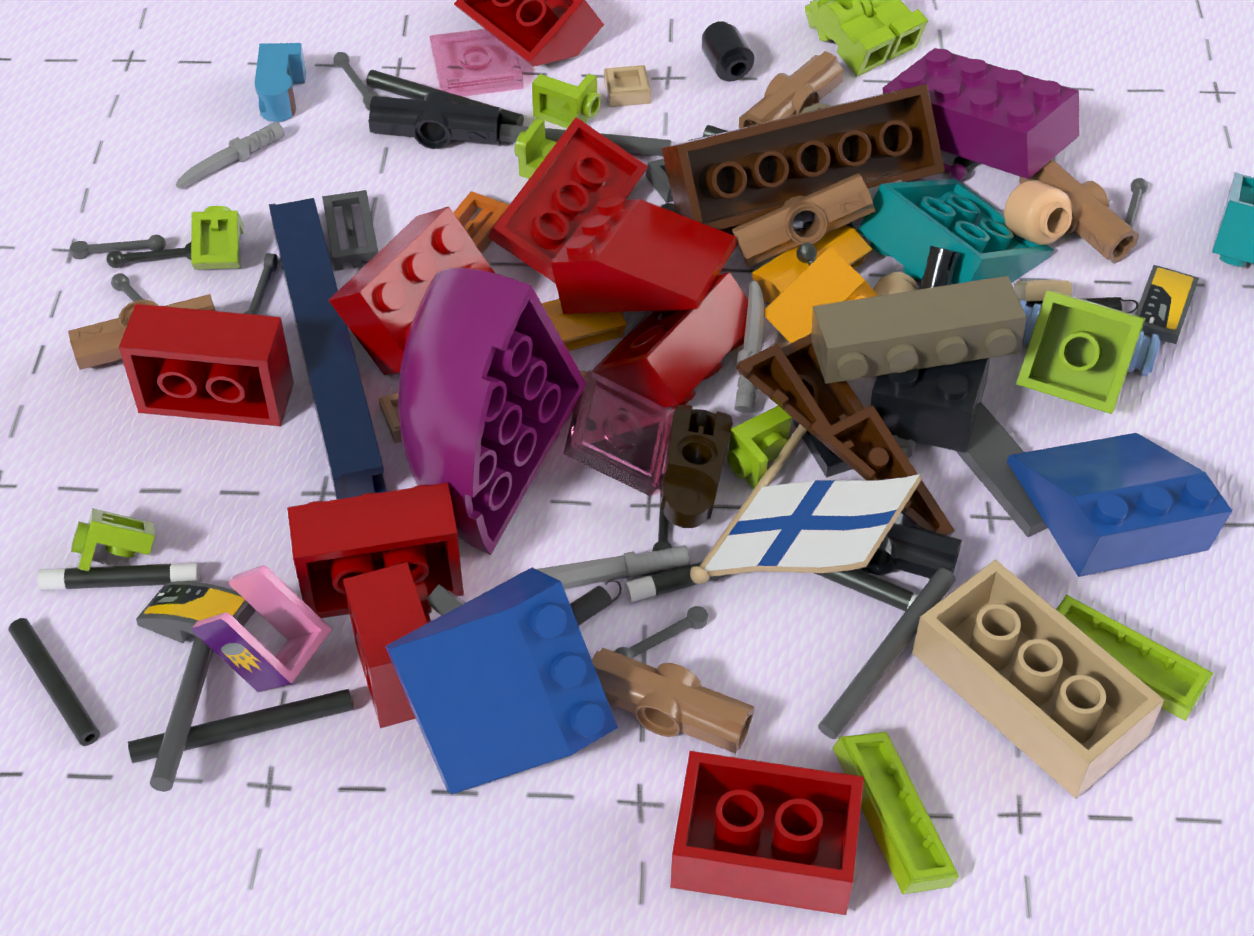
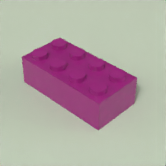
(994, 111)

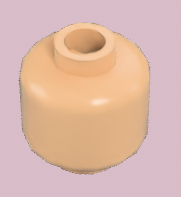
(1038, 212)

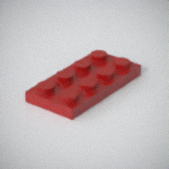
(562, 193)

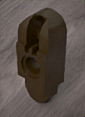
(694, 464)

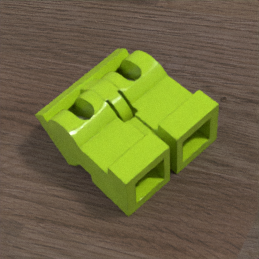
(866, 29)

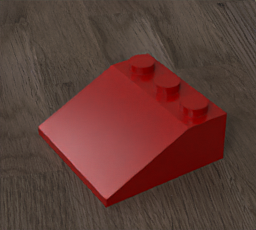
(638, 259)

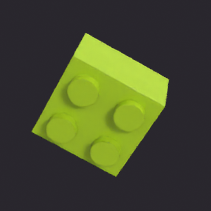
(1080, 351)

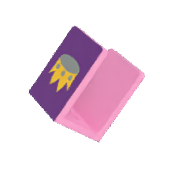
(284, 612)

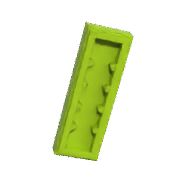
(1161, 669)
(896, 814)

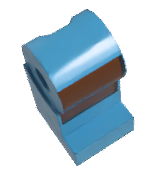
(276, 73)

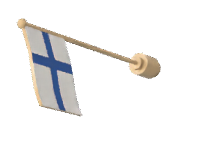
(814, 522)

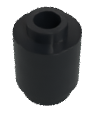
(727, 51)

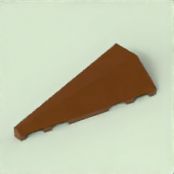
(839, 421)

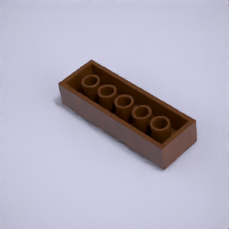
(761, 166)

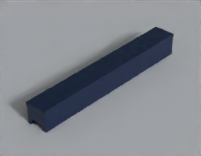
(327, 351)

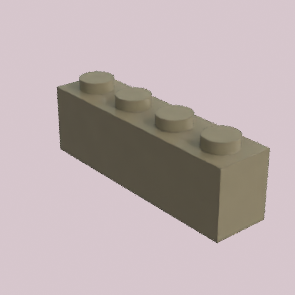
(917, 329)

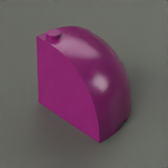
(483, 395)

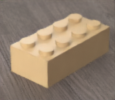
(1036, 677)

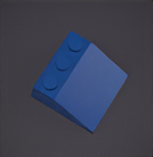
(1121, 502)
(502, 683)

